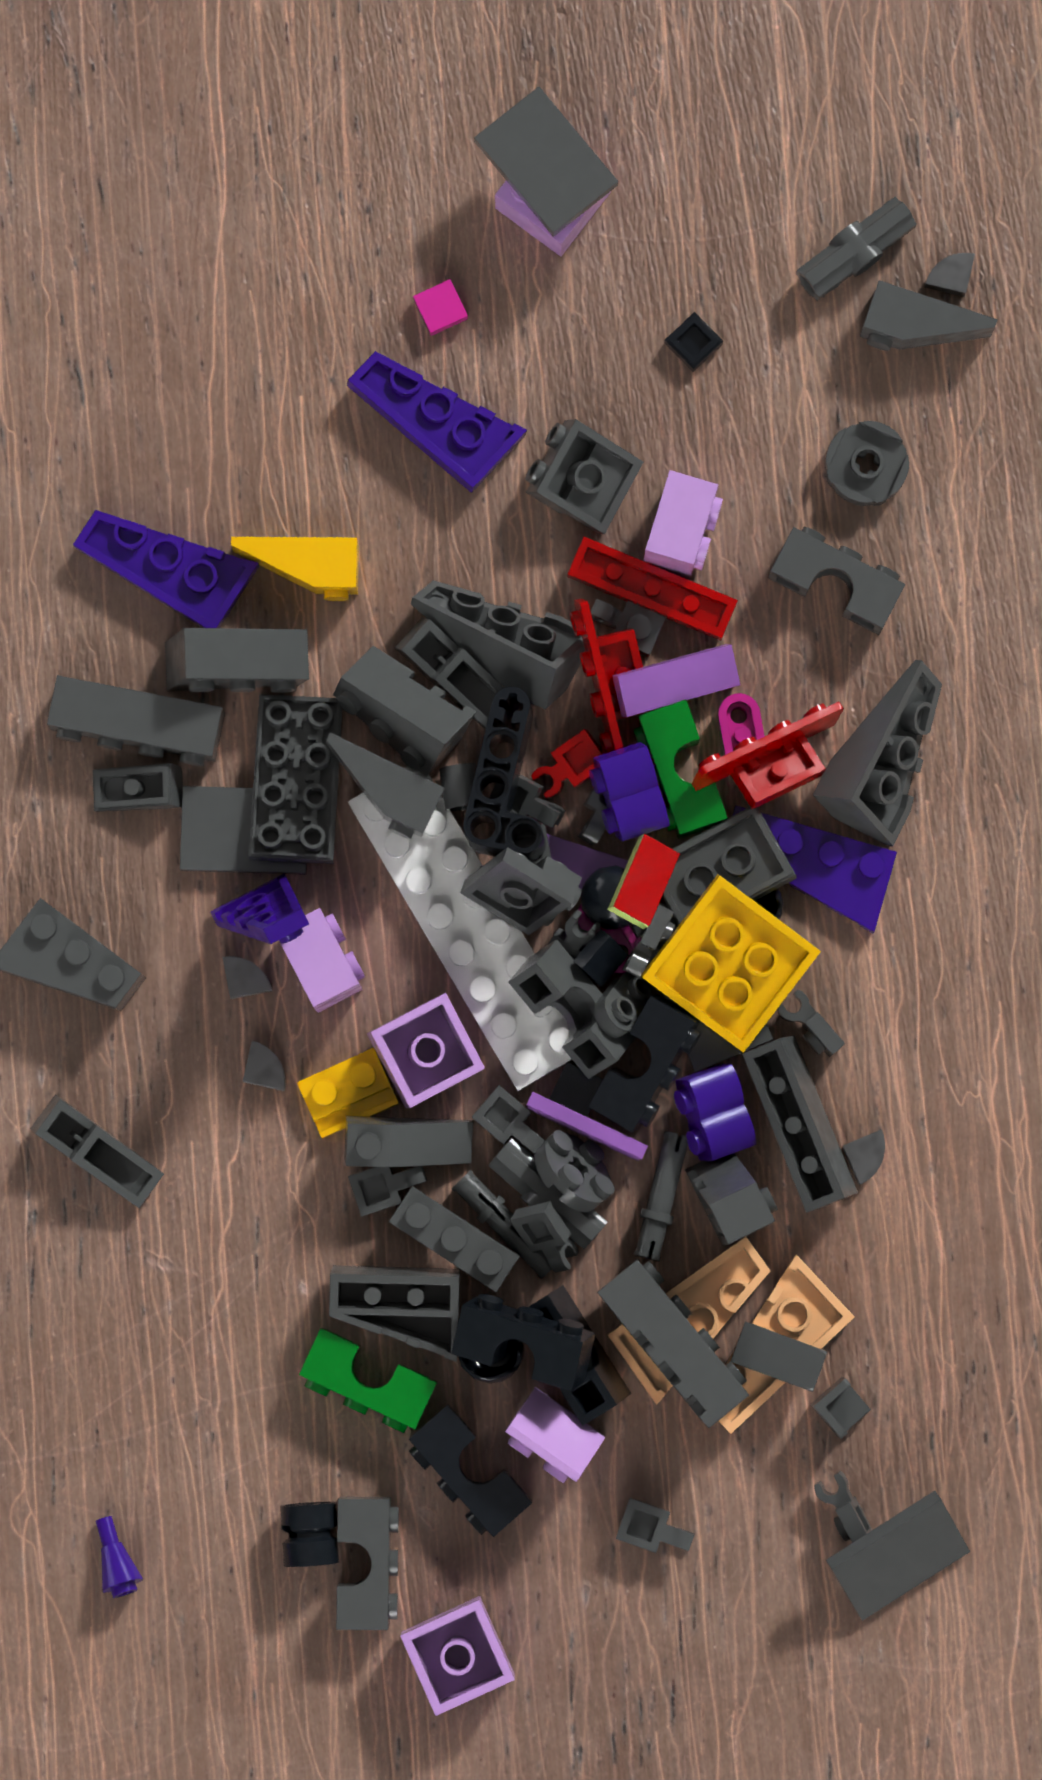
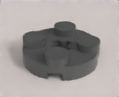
(856, 442)
(575, 1170)

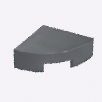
(951, 274)
(244, 977)
(264, 1068)
(865, 1155)

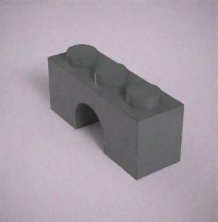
(809, 558)
(557, 981)
(454, 1239)
(369, 1601)

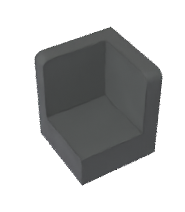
(840, 1407)

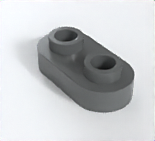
(621, 1004)

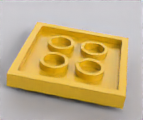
(730, 963)

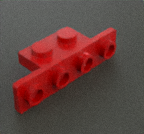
(601, 660)
(774, 762)

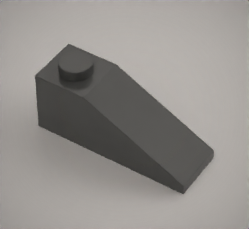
(913, 320)
(393, 790)
(407, 1141)

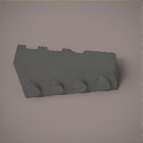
(673, 1343)

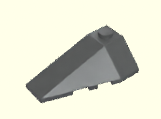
(508, 644)
(874, 768)

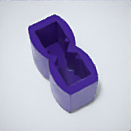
(629, 791)
(714, 1112)

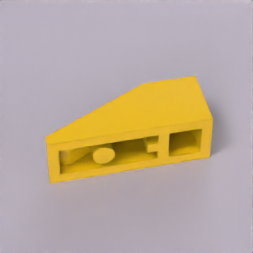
(313, 563)

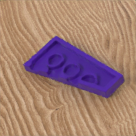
(449, 430)
(179, 573)
(835, 869)
(264, 913)

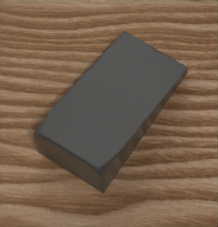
(138, 788)
(779, 1356)

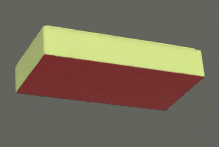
(643, 881)

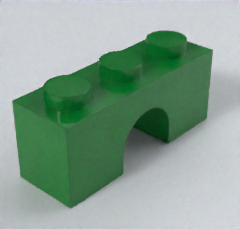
(666, 735)
(332, 1368)

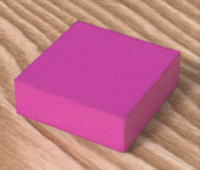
(440, 307)

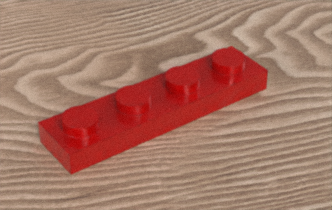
(652, 588)

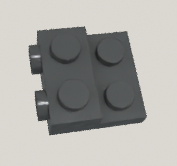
(582, 475)
(522, 891)

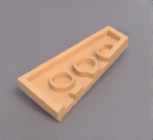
(711, 1296)
(797, 1309)

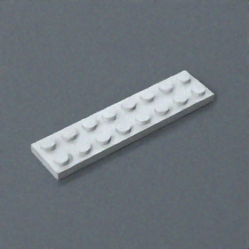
(471, 942)

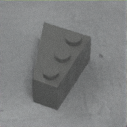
(236, 659)
(402, 711)
(68, 959)
(731, 1198)
(400, 1303)

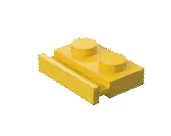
(347, 1089)

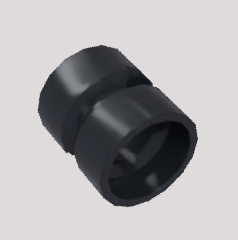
(309, 1534)

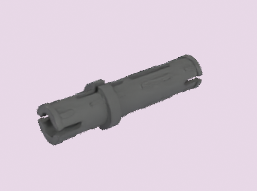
(661, 1197)
(498, 1216)

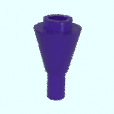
(118, 1569)

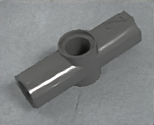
(856, 248)
(519, 1169)

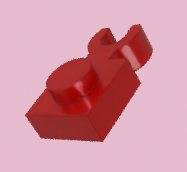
(573, 762)

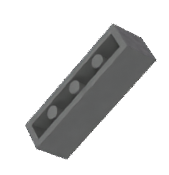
(135, 719)
(800, 1123)

